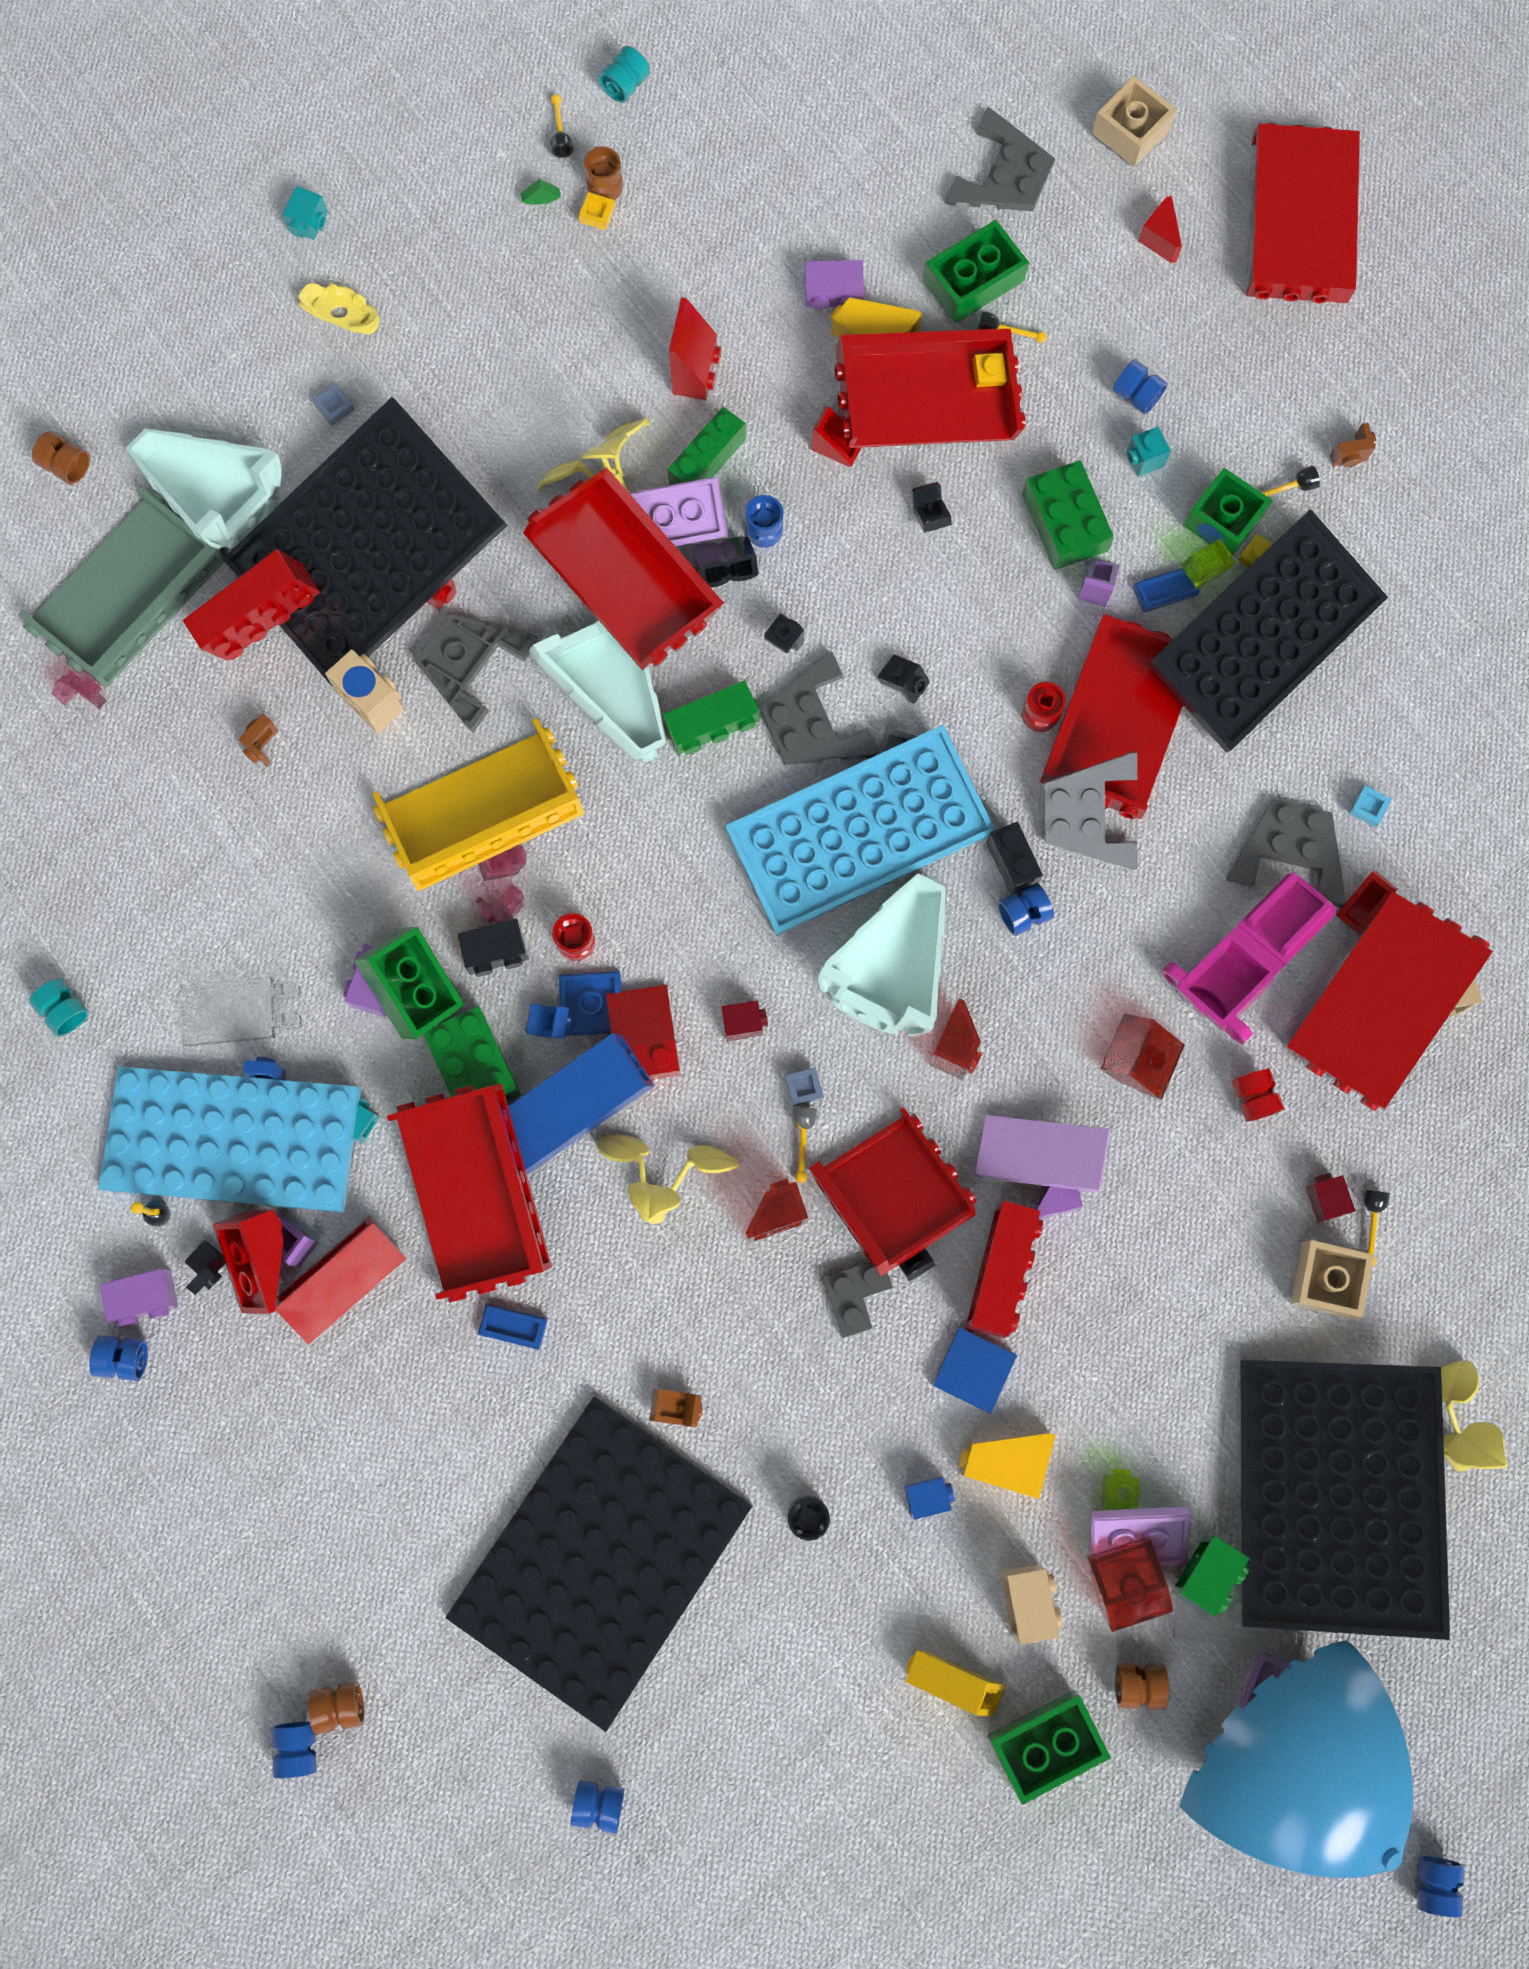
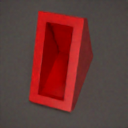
(1162, 232)
(828, 439)
(1366, 902)

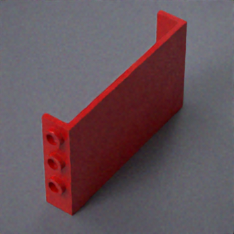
(1305, 213)
(925, 389)
(623, 568)
(1118, 710)
(1389, 1000)
(473, 1190)

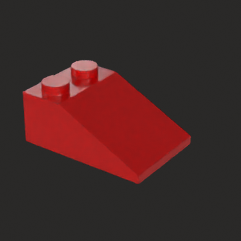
(693, 353)
(648, 1028)
(253, 1255)

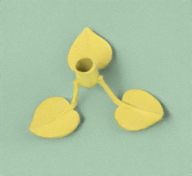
(607, 449)
(656, 1200)
(1481, 1442)

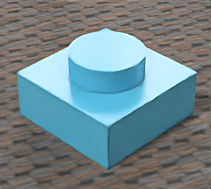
(1370, 806)

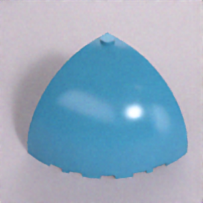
(1311, 1771)

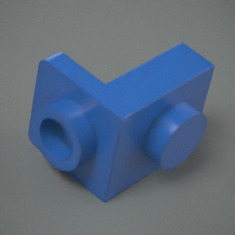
(548, 1021)
(264, 1068)

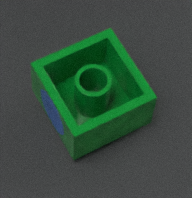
(1227, 511)
(1211, 1576)

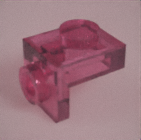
(71, 684)
(504, 864)
(508, 905)

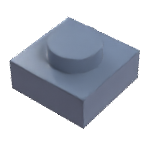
(333, 404)
(804, 1086)

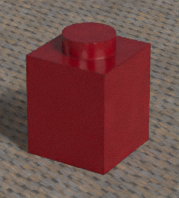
(743, 1020)
(1329, 1197)

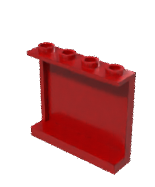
(895, 1193)

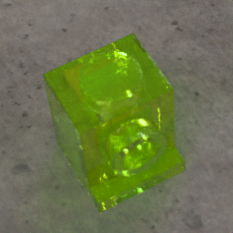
(1208, 563)
(1110, 1487)

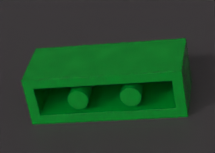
(709, 449)
(711, 718)

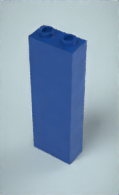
(577, 1099)

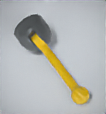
(803, 1119)

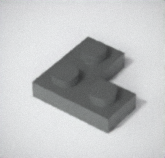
(847, 1292)

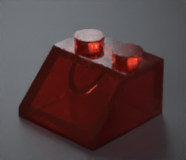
(958, 1045)
(1143, 1055)
(778, 1211)
(1129, 1584)

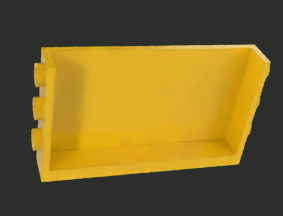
(480, 809)

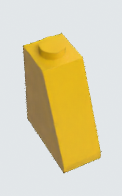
(870, 317)
(1010, 1462)
(955, 1683)

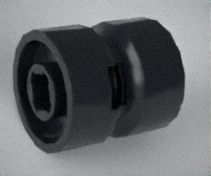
(808, 1518)

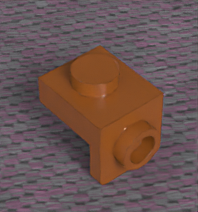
(1355, 451)
(257, 735)
(675, 1407)

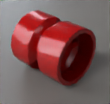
(1043, 706)
(574, 937)
(1258, 1095)

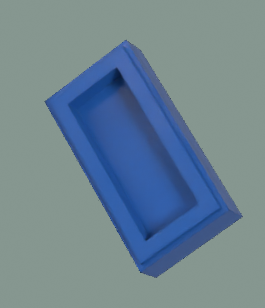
(1164, 590)
(513, 1326)

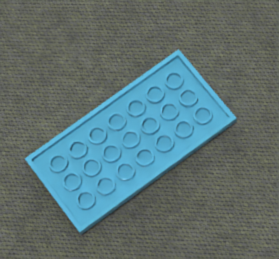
(860, 830)
(230, 1139)

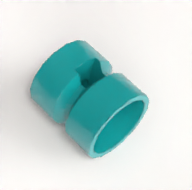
(625, 73)
(57, 1005)

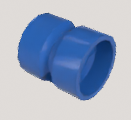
(1140, 387)
(764, 521)
(1023, 910)
(114, 1357)
(294, 1750)
(597, 1807)
(1440, 1886)

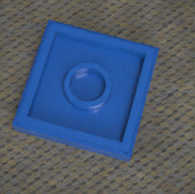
(588, 1001)
(974, 1370)

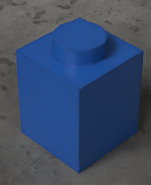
(929, 1497)

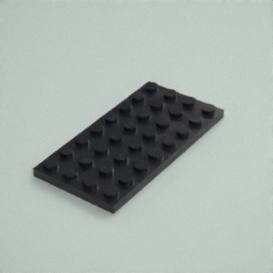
(1267, 631)

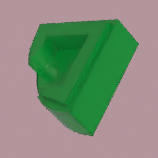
(540, 193)

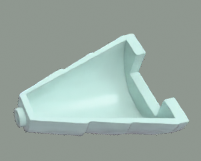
(210, 483)
(606, 687)
(893, 962)

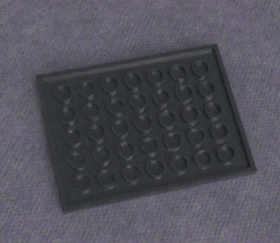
(376, 534)
(1344, 1499)
(599, 1563)

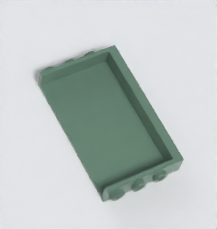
(125, 591)

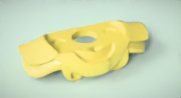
(321, 302)

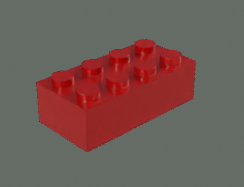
(251, 606)
(1003, 1270)

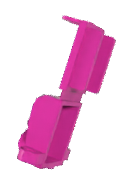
(1252, 955)

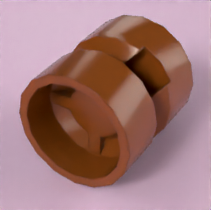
(603, 172)
(62, 458)
(1141, 1686)
(335, 1708)

